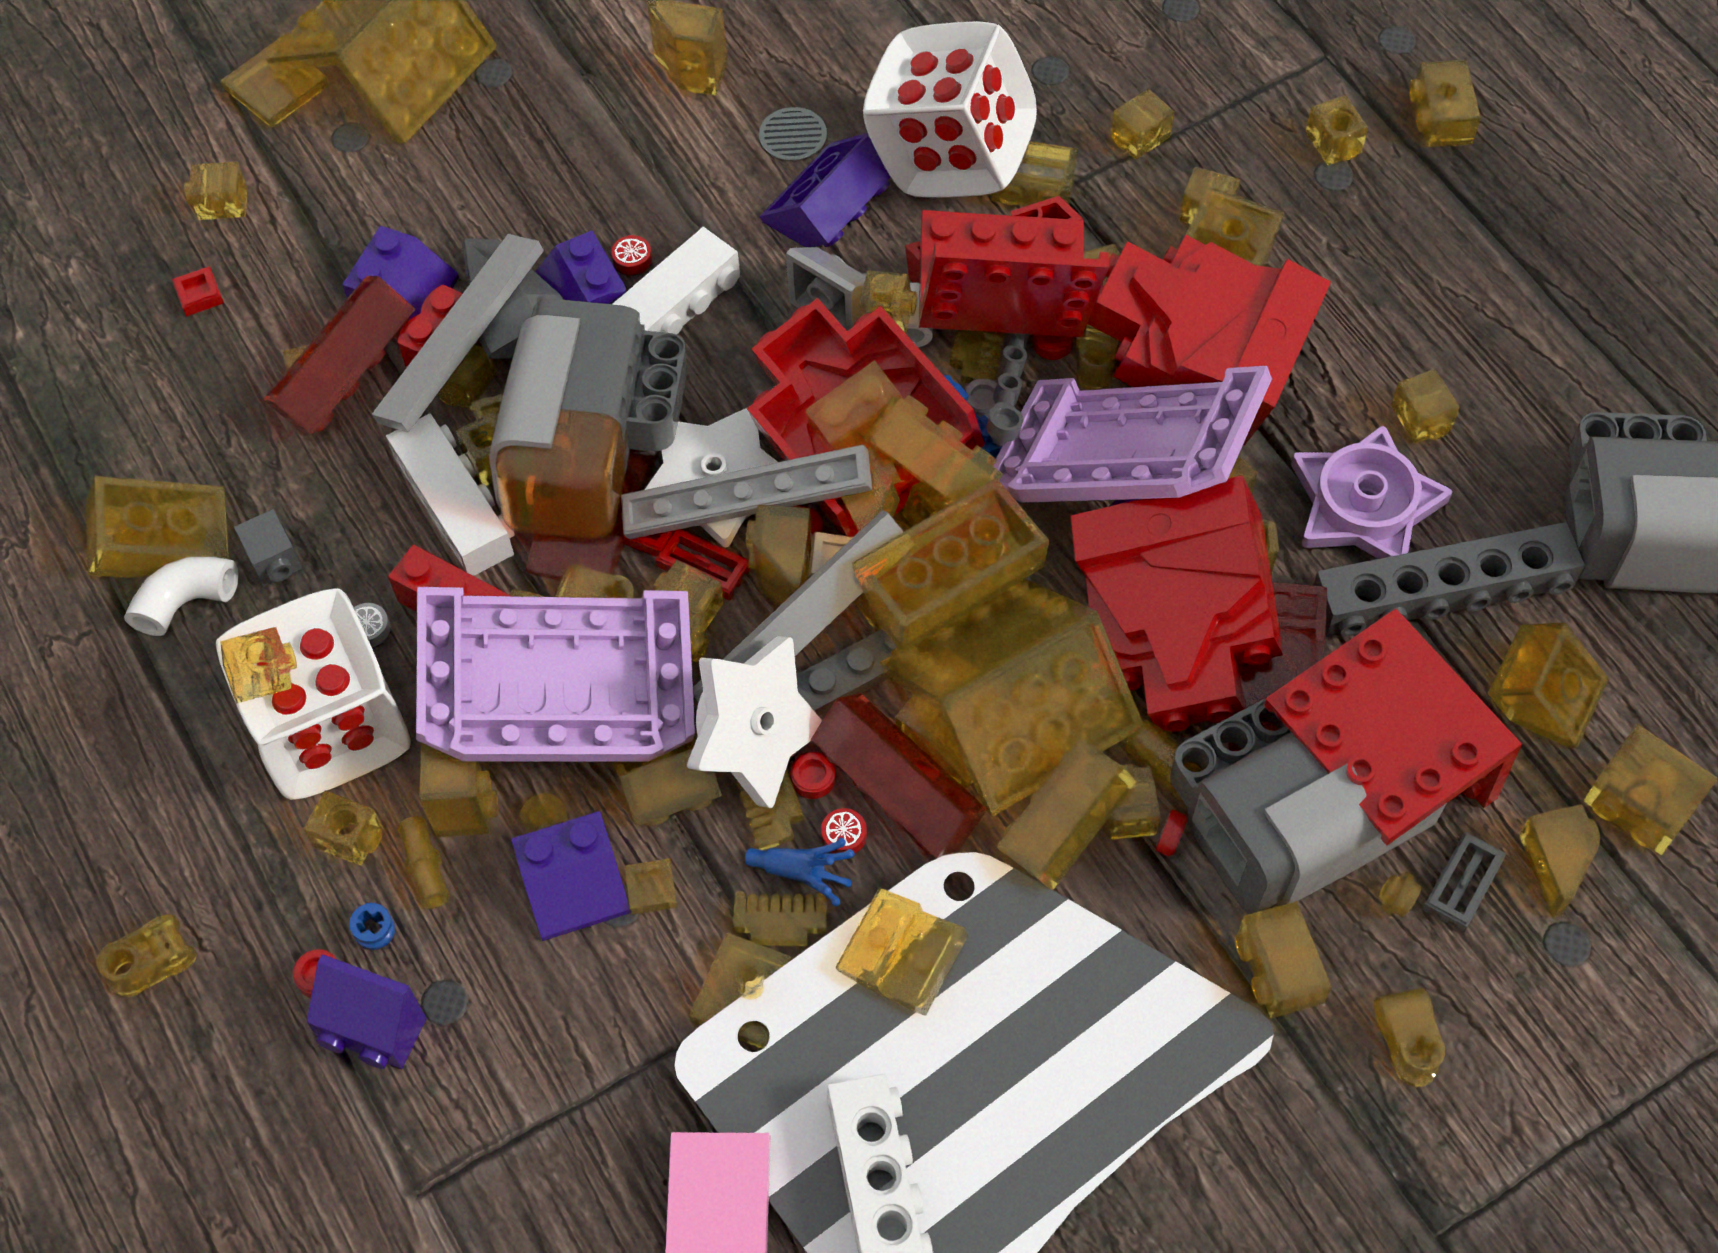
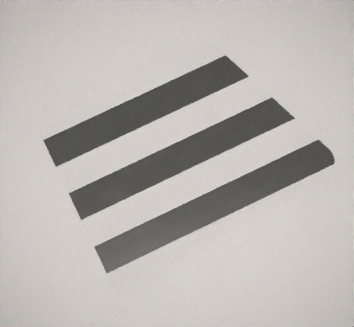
(1016, 1088)

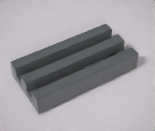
(1448, 911)

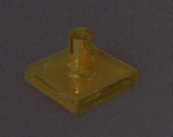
(738, 973)

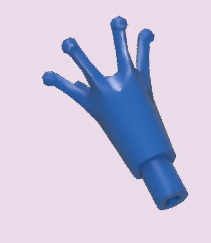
(803, 865)

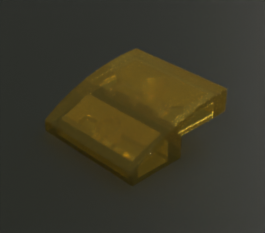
(902, 951)

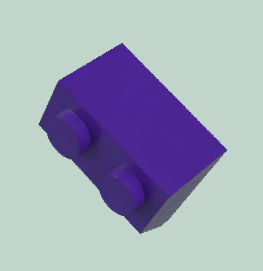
(403, 265)
(582, 271)
(571, 875)
(363, 1013)

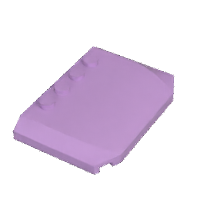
(1130, 439)
(553, 676)

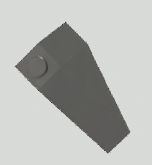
(503, 331)

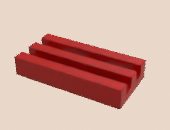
(731, 579)

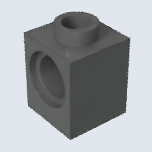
(268, 548)

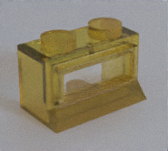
(1042, 174)

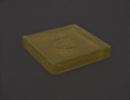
(273, 93)

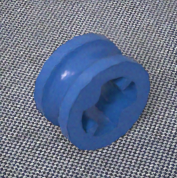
(367, 938)

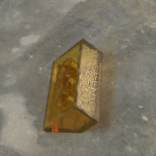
(950, 564)

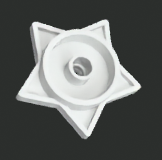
(711, 451)
(752, 719)

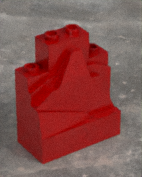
(1204, 314)
(816, 355)
(1183, 597)

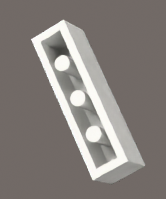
(684, 283)
(451, 495)

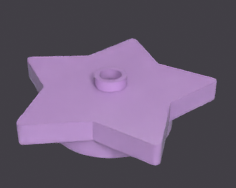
(1366, 496)

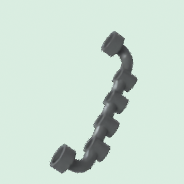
(1004, 419)

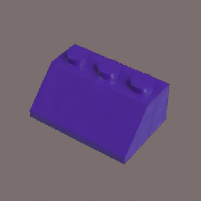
(829, 193)

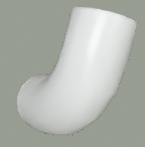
(175, 585)

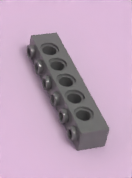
(1546, 548)

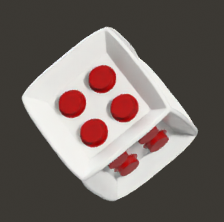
(951, 110)
(339, 707)

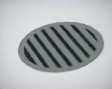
(792, 133)

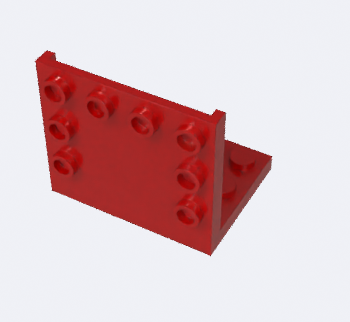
(1006, 274)
(1401, 724)

